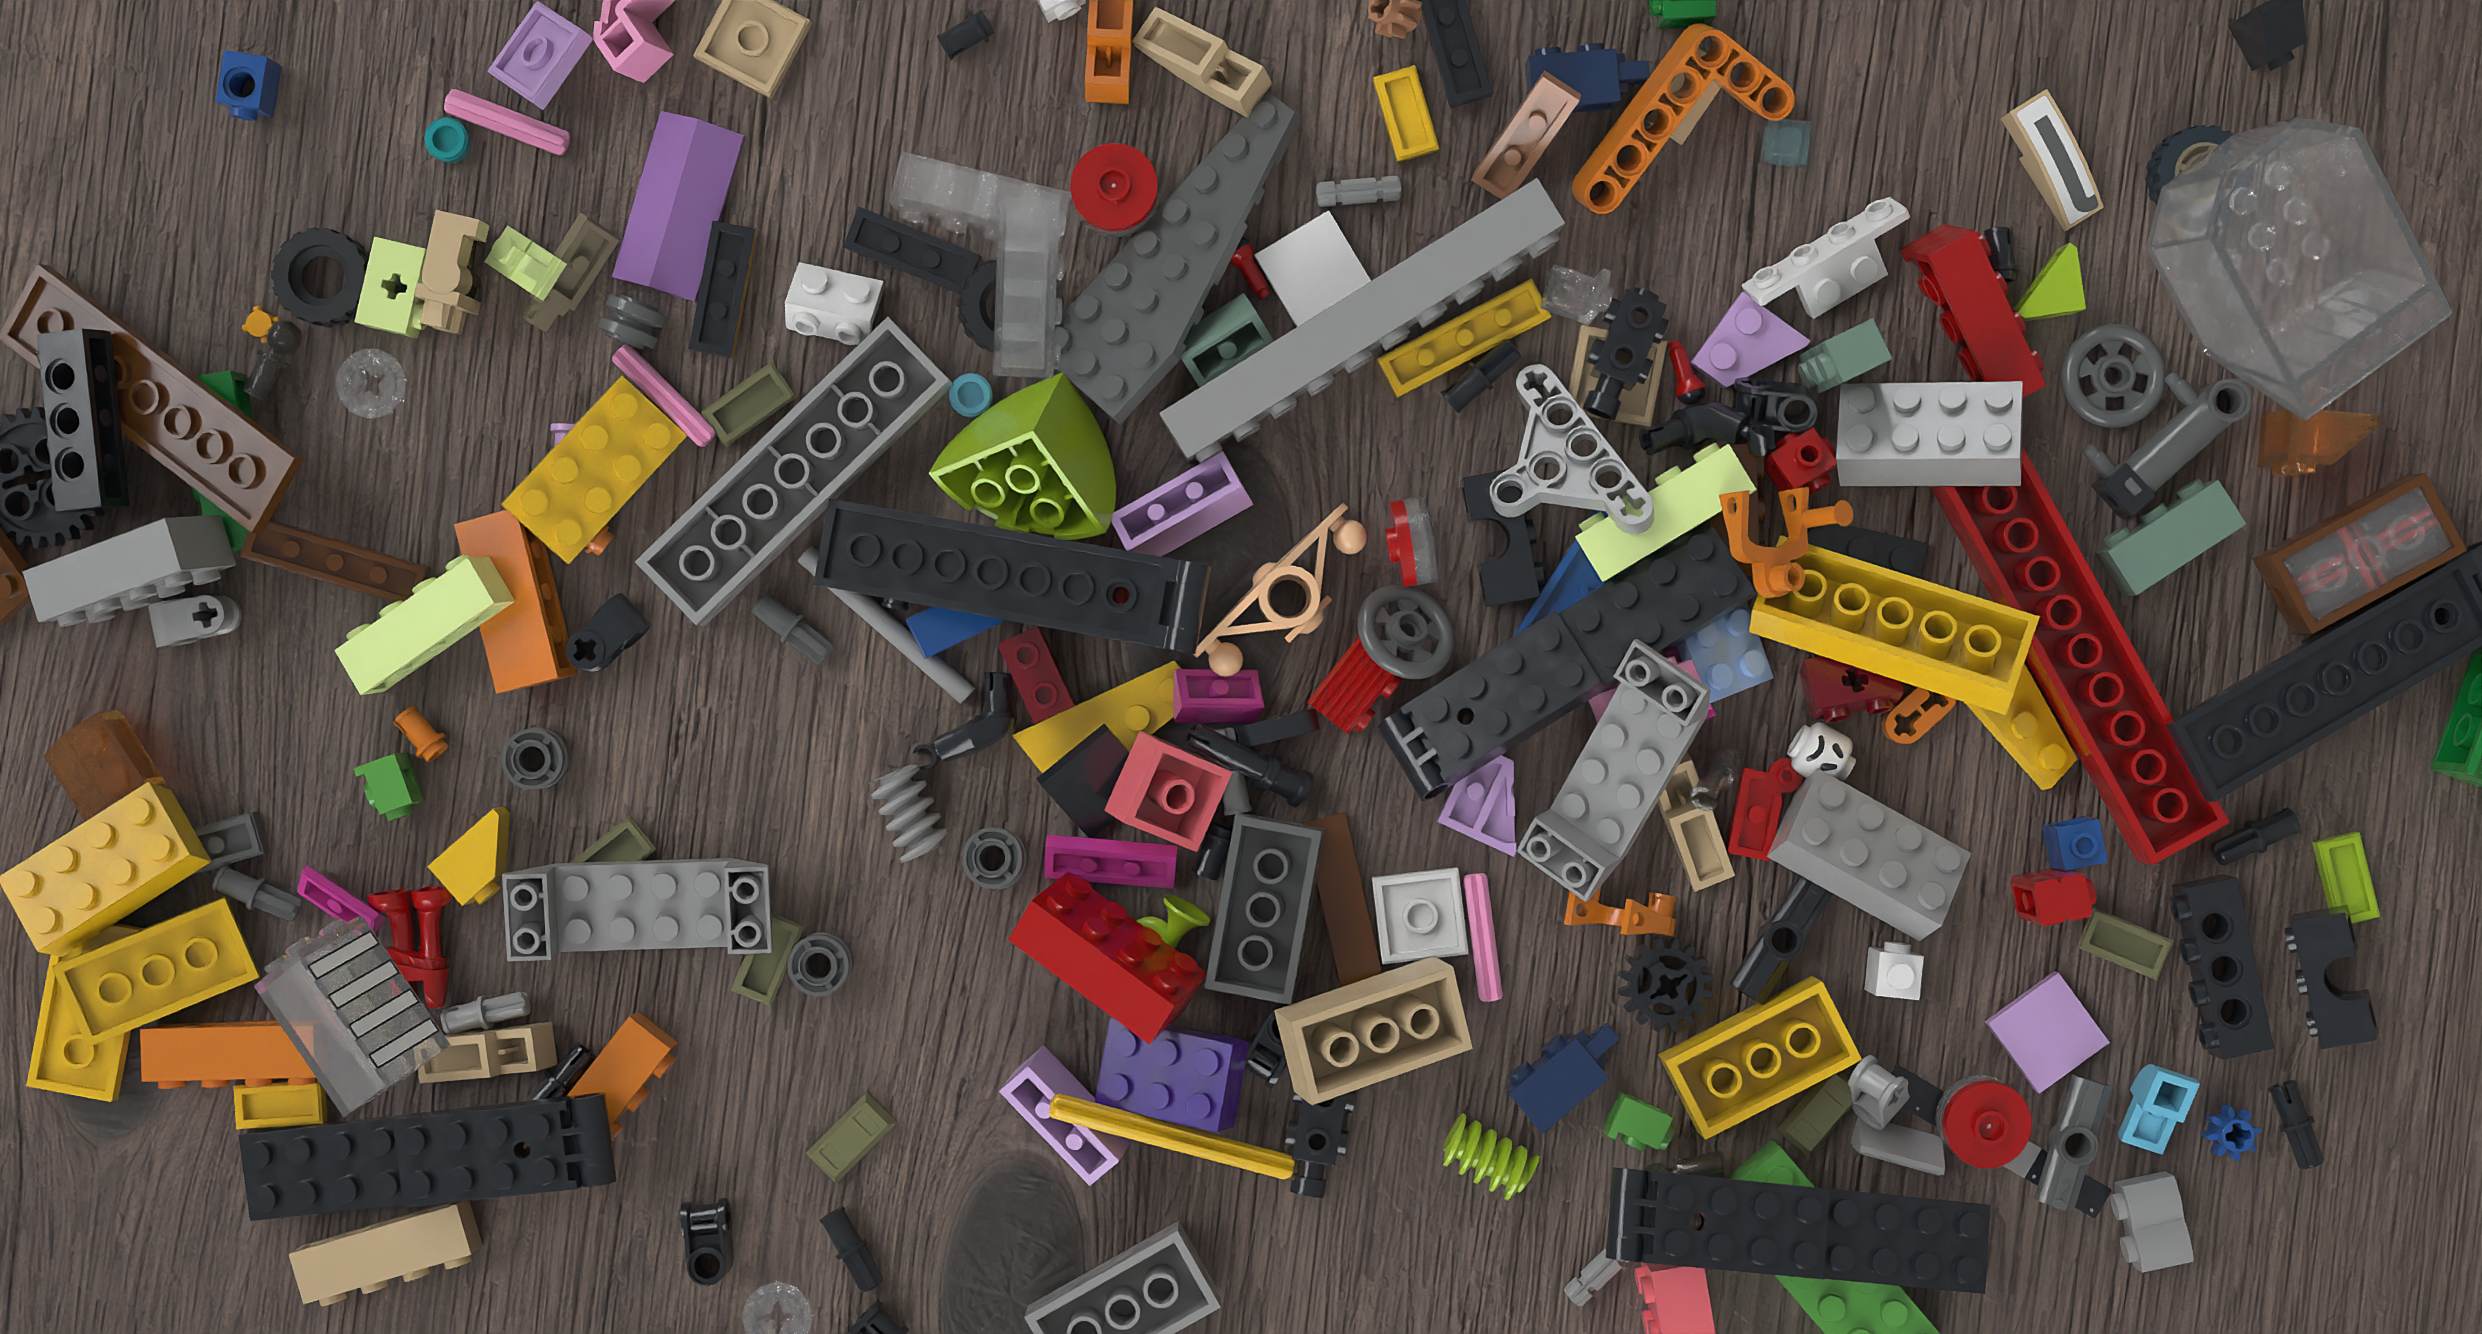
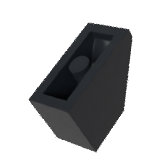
(2270, 33)

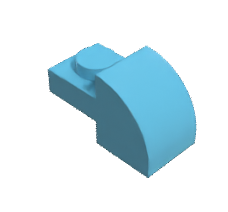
(2157, 1104)

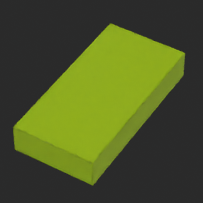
(2346, 875)

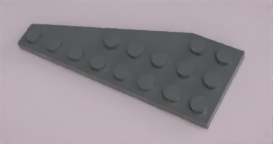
(1140, 307)

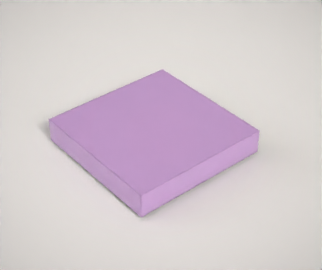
(540, 55)
(2047, 1032)

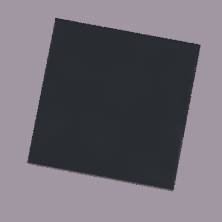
(1086, 778)

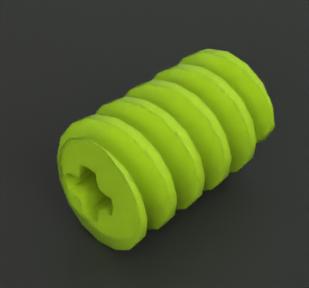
(1488, 1157)

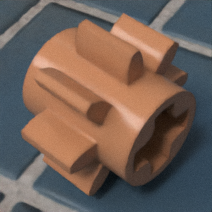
(1395, 16)

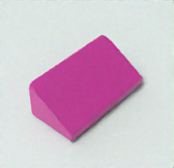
(1216, 698)
(336, 899)

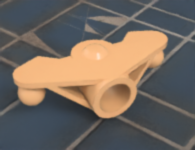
(1348, 537)

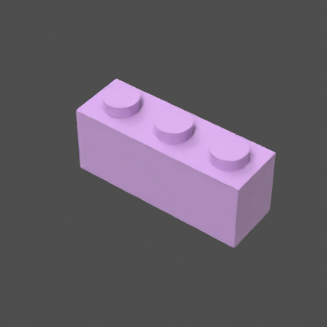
(1182, 508)
(1030, 1093)

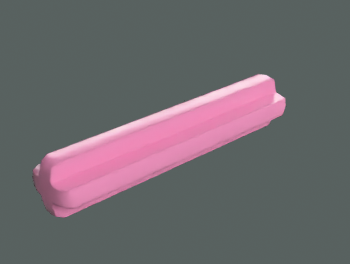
(507, 122)
(664, 395)
(1483, 937)

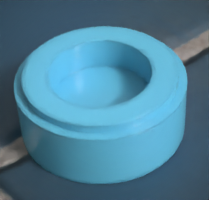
(971, 395)

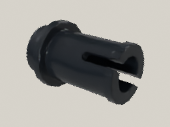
(966, 34)
(2002, 252)
(1213, 851)

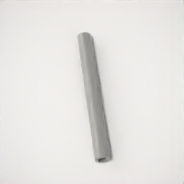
(897, 635)

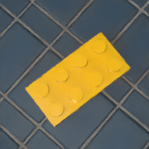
(594, 469)
(156, 971)
(60, 1054)

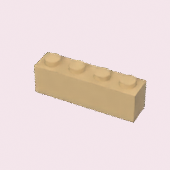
(385, 1251)

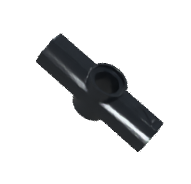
(1764, 963)

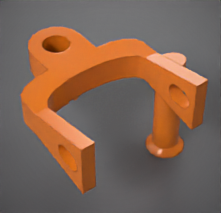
(1771, 566)
(1632, 920)

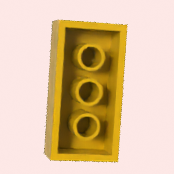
(104, 870)
(1760, 1057)

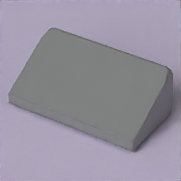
(1900, 1146)

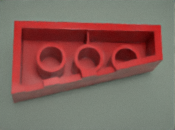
(1974, 306)

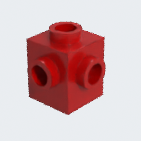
(1801, 462)

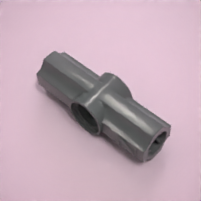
(2065, 1171)

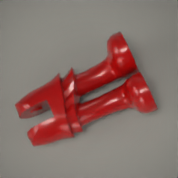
(415, 964)

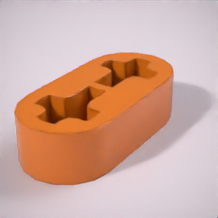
(1922, 722)

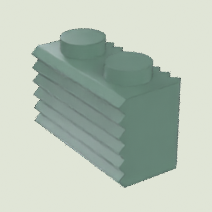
(1224, 340)

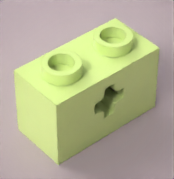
(378, 305)

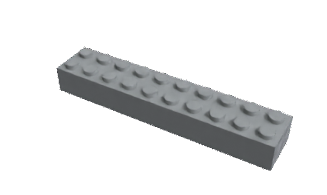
(1363, 321)

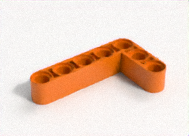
(1673, 108)

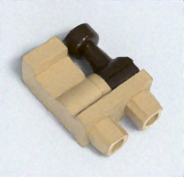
(449, 271)

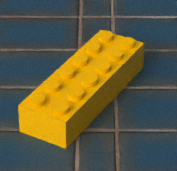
(1901, 628)

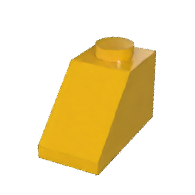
(476, 859)

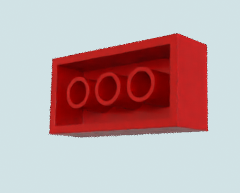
(1108, 956)

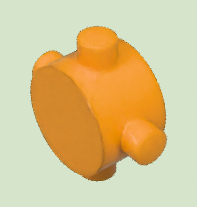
(258, 323)

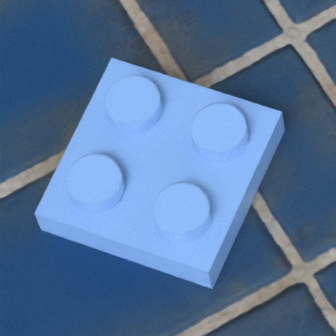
(1727, 655)

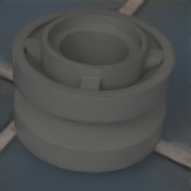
(631, 322)
(516, 764)
(975, 858)
(802, 973)

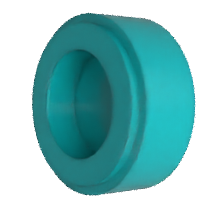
(448, 140)

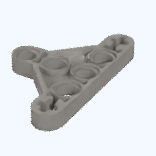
(1577, 475)

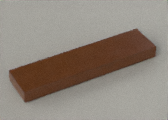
(334, 561)
(1345, 903)

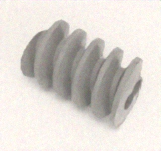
(909, 812)

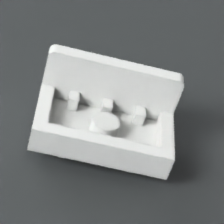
(832, 304)

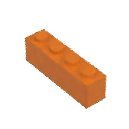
(220, 1054)
(627, 1066)

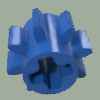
(2239, 1140)

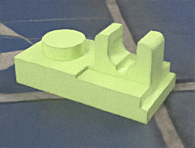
(525, 263)

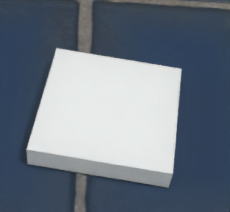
(1312, 268)
(1419, 915)

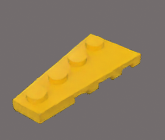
(1126, 710)
(2030, 733)

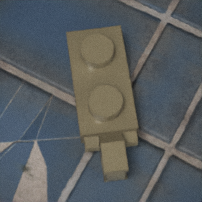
(585, 253)

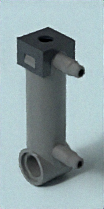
(2135, 480)

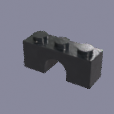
(1514, 573)
(2336, 1014)

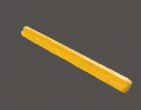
(1171, 1136)

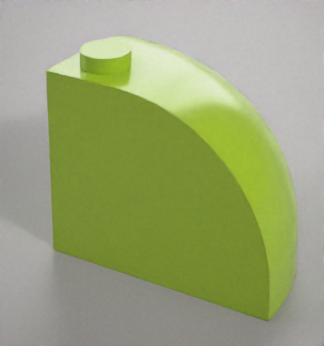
(1034, 464)

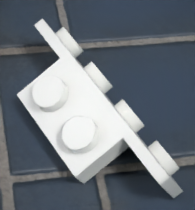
(1833, 264)

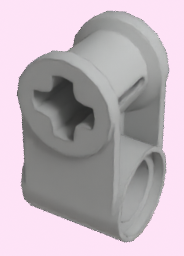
(189, 619)
(1876, 1093)

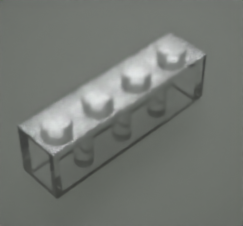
(961, 195)
(1027, 287)

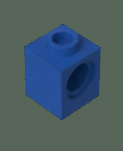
(235, 71)
(2074, 843)

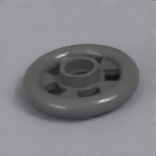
(2135, 404)
(1385, 651)

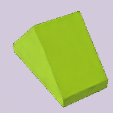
(2055, 289)

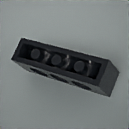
(82, 420)
(2248, 1027)

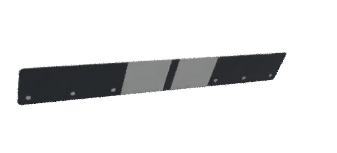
(2028, 1164)

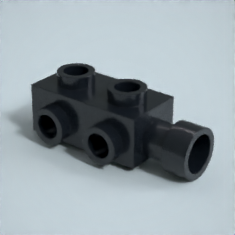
(1630, 338)
(1323, 1120)

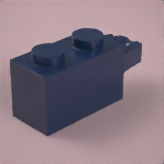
(1592, 71)
(1561, 1076)

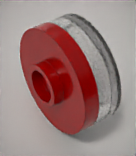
(1114, 189)
(1412, 541)
(1983, 1121)

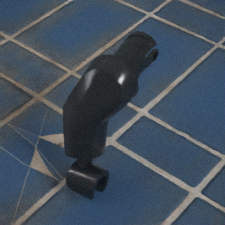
(1705, 421)
(982, 729)

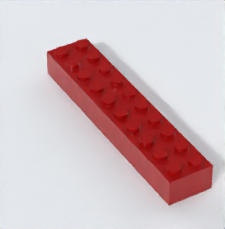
(2083, 662)

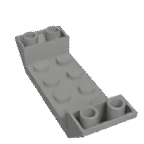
(1618, 772)
(637, 907)

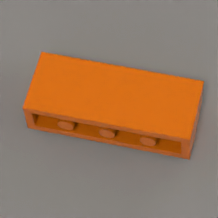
(530, 635)

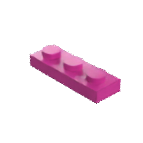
(1111, 861)

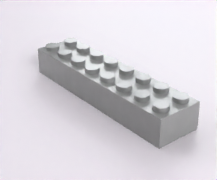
(794, 473)

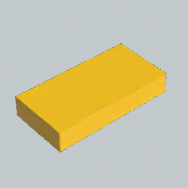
(1405, 114)
(279, 1105)

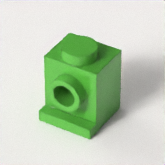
(391, 785)
(1639, 1123)

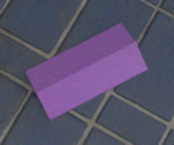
(675, 205)

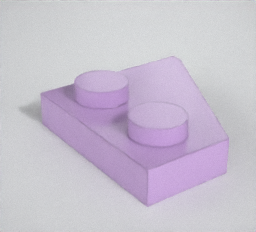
(1745, 343)
(1484, 805)

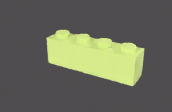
(1679, 505)
(424, 624)

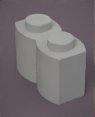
(2152, 1222)

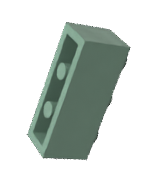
(1843, 357)
(2169, 536)

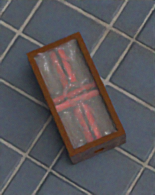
(2359, 554)

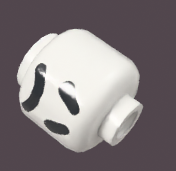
(1821, 749)

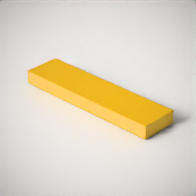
(1463, 338)

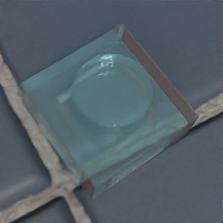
(1786, 142)

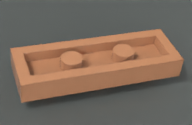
(1526, 136)

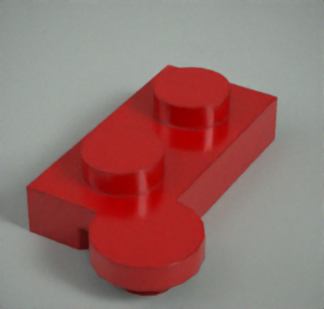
(1759, 807)

